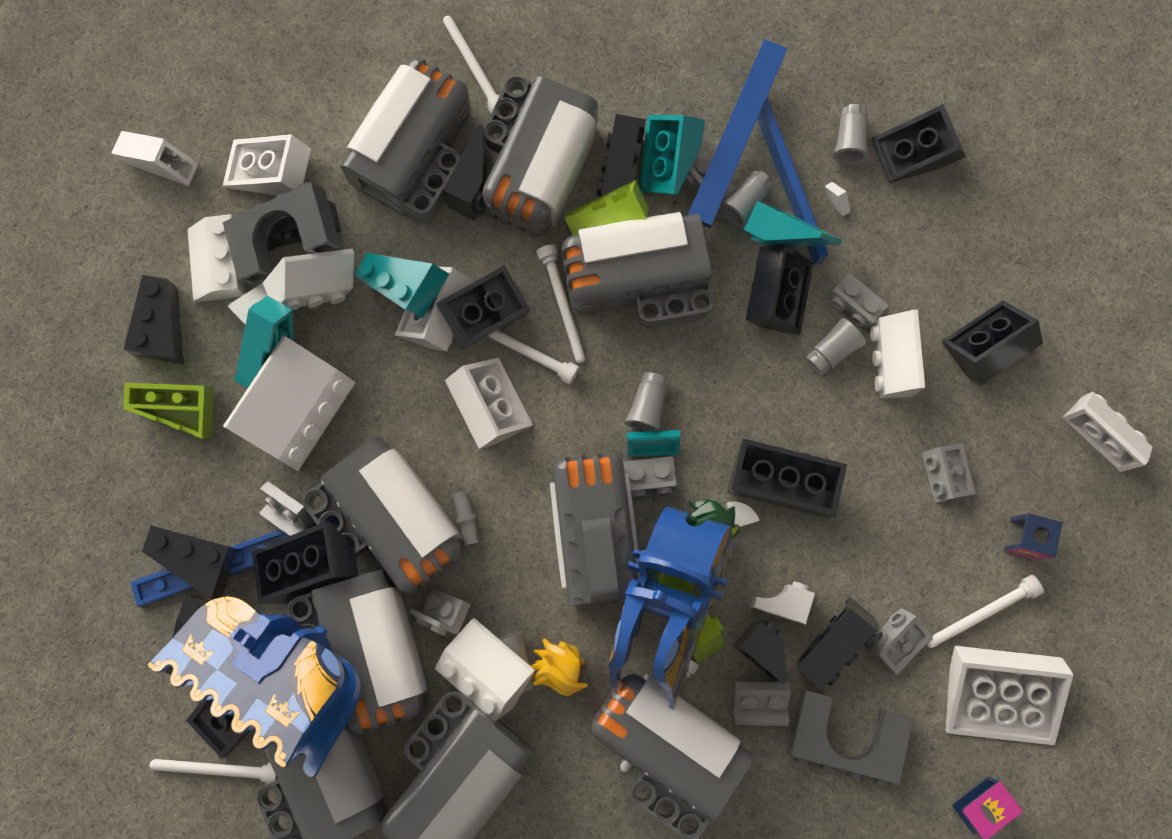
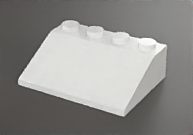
(289, 403)
(1006, 695)

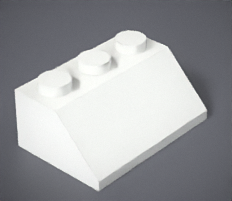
(211, 261)
(312, 279)
(432, 329)
(898, 355)
(488, 402)
(1109, 432)
(484, 670)

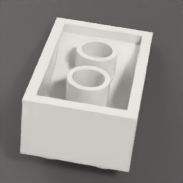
(267, 164)

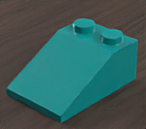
(669, 152)
(775, 226)

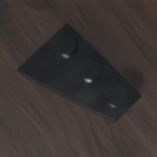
(155, 322)

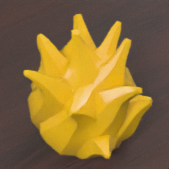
(559, 668)

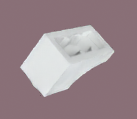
(790, 604)

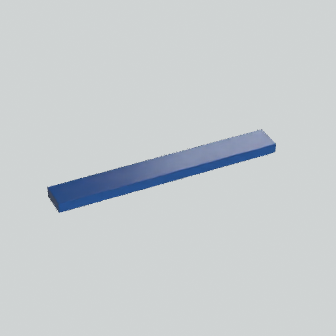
(737, 132)
(788, 175)
(166, 584)

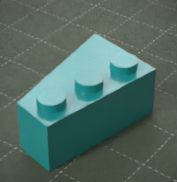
(403, 281)
(263, 330)

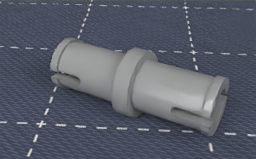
(466, 518)

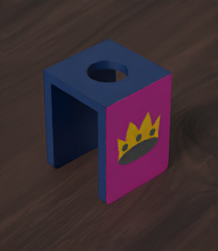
(1029, 546)
(987, 808)

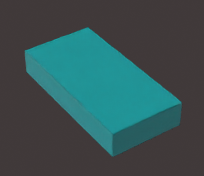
(653, 443)

